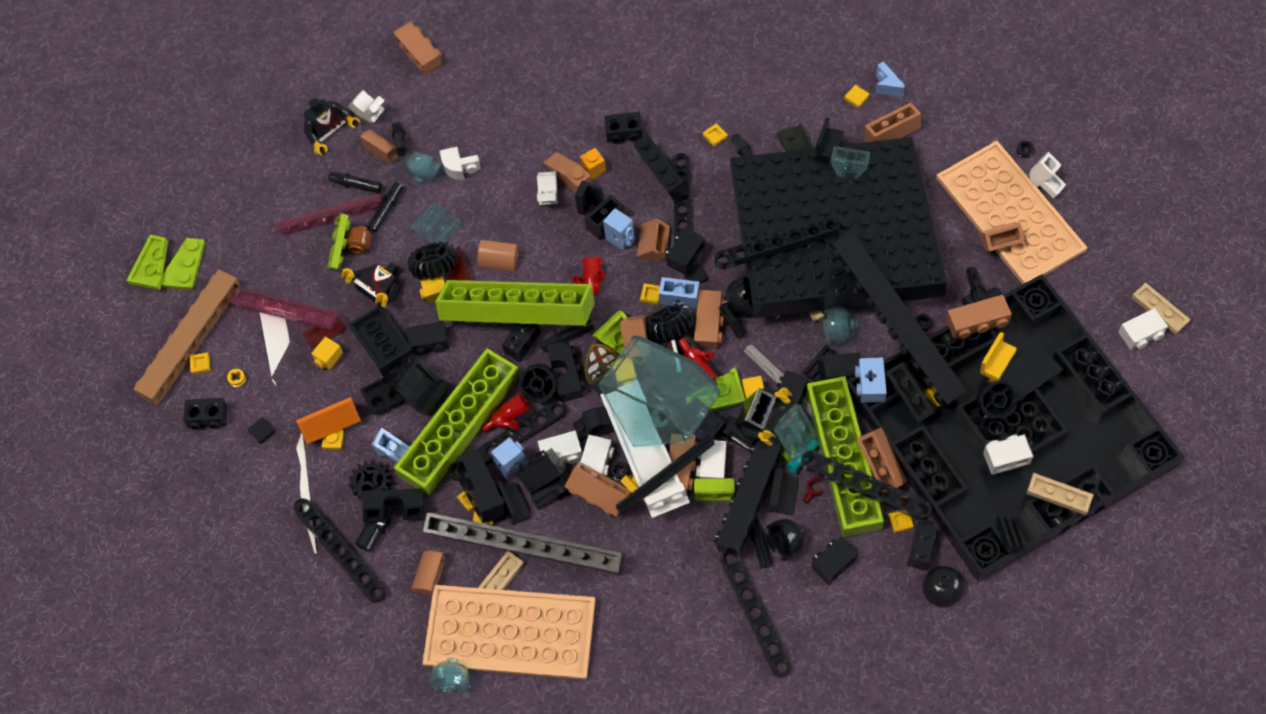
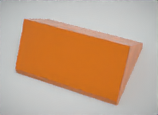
(328, 420)

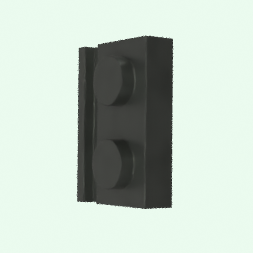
(794, 138)

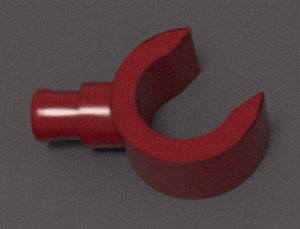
(810, 493)

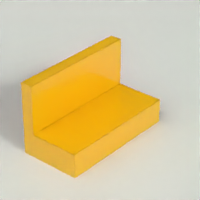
(997, 358)

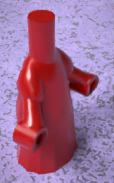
(591, 273)
(697, 356)
(507, 413)

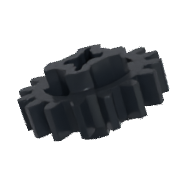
(373, 472)

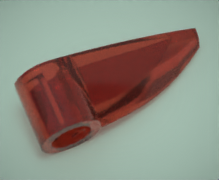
(460, 271)

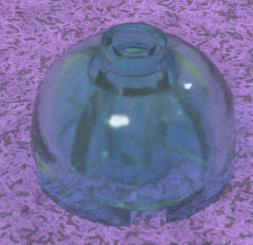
(421, 166)
(839, 325)
(449, 676)

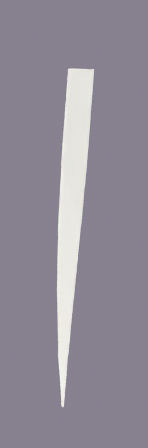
(276, 343)

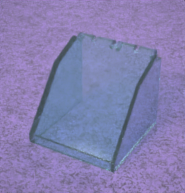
(657, 393)

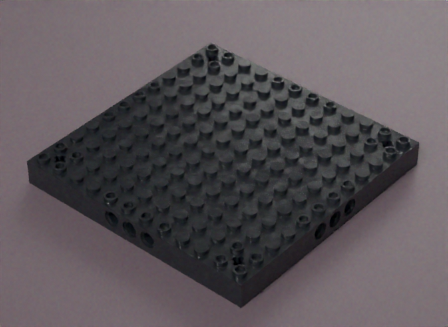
(1078, 424)

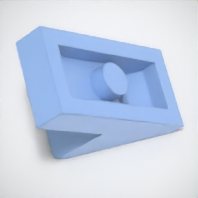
(889, 82)
(388, 445)

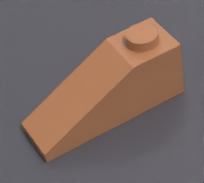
(567, 171)

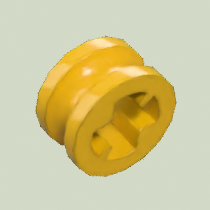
(236, 383)

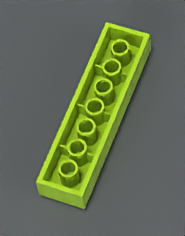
(515, 302)
(457, 422)
(837, 438)

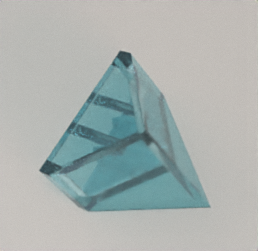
(849, 161)

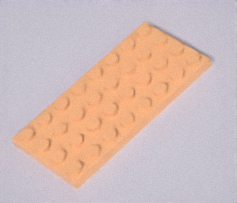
(997, 193)
(510, 631)

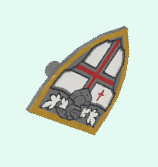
(598, 361)

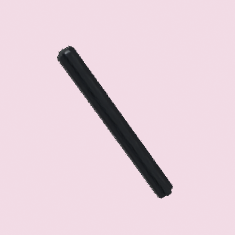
(665, 474)

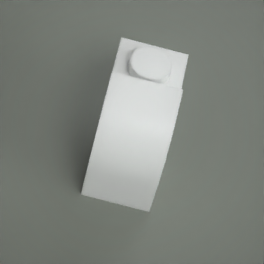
(367, 107)
(455, 166)
(1044, 175)
(547, 188)

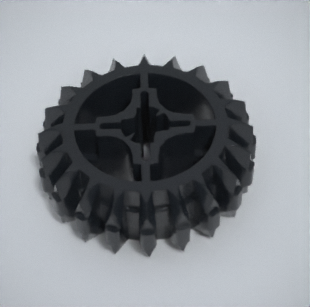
(432, 260)
(669, 323)

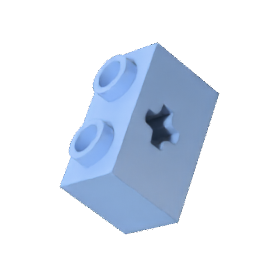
(619, 229)
(679, 292)
(876, 388)
(508, 458)

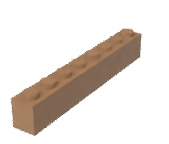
(187, 337)

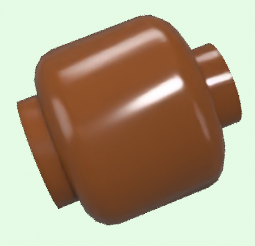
(358, 240)

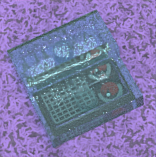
(436, 224)
(795, 431)

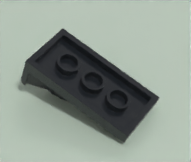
(381, 339)

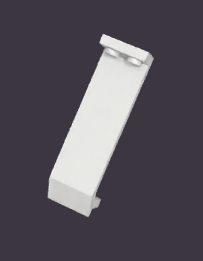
(646, 463)

